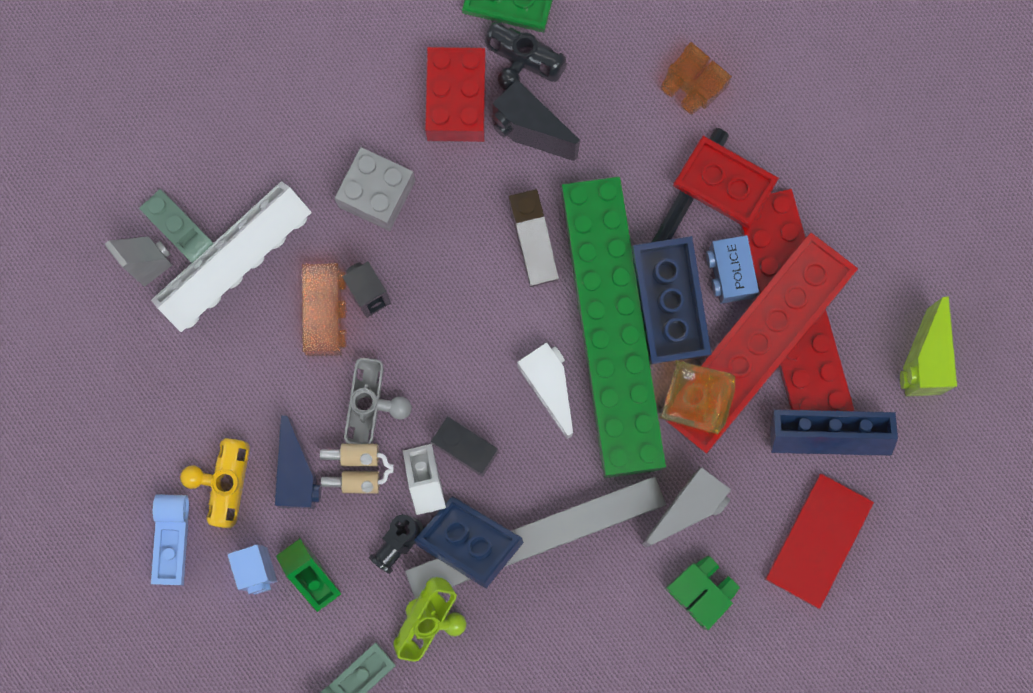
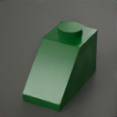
(308, 575)

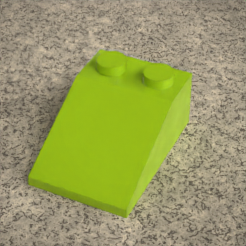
(931, 358)

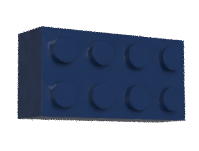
(671, 300)

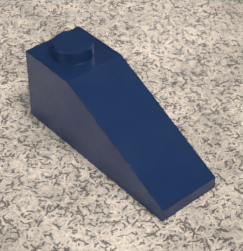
(295, 477)

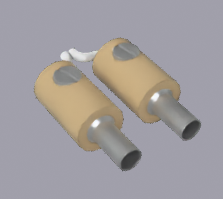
(356, 481)

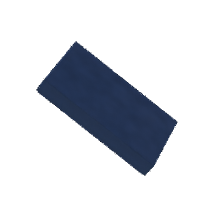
(469, 542)

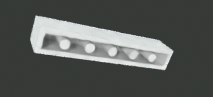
(231, 257)

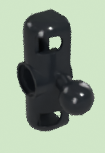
(511, 43)

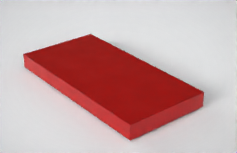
(819, 541)

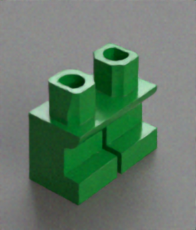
(712, 602)

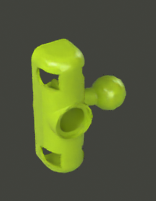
(426, 617)

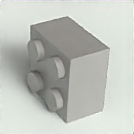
(375, 189)

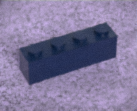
(833, 432)

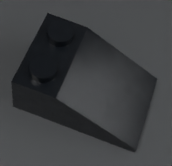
(530, 123)

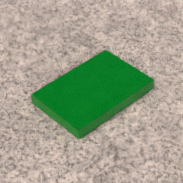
(519, 13)

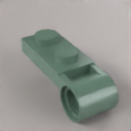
(176, 225)
(363, 673)

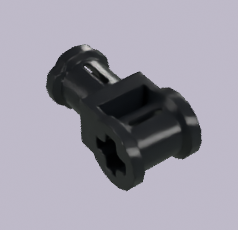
(396, 542)

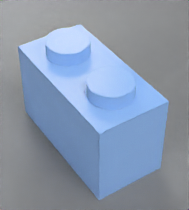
(252, 569)

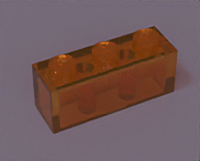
(323, 310)

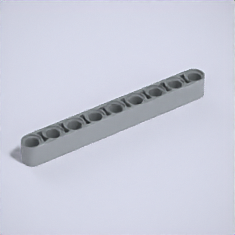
(559, 529)

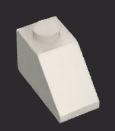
(424, 479)

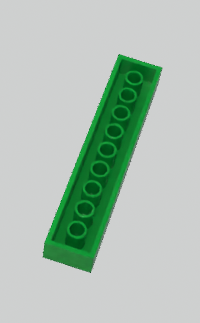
(612, 328)

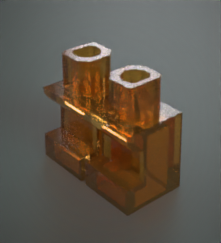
(697, 78)

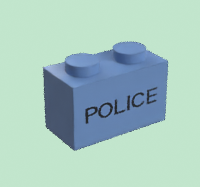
(732, 269)

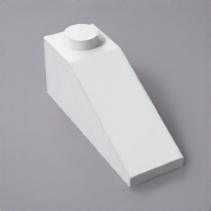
(547, 378)

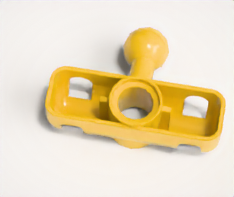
(220, 500)

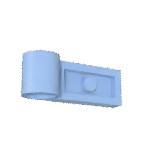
(170, 539)

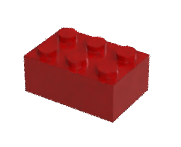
(455, 94)

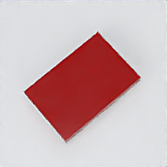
(725, 182)

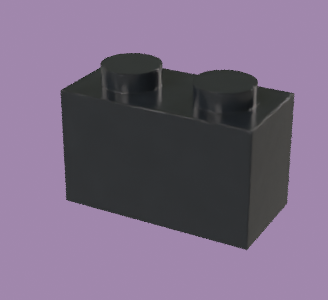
(366, 288)
(464, 446)

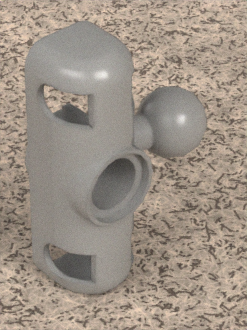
(365, 420)

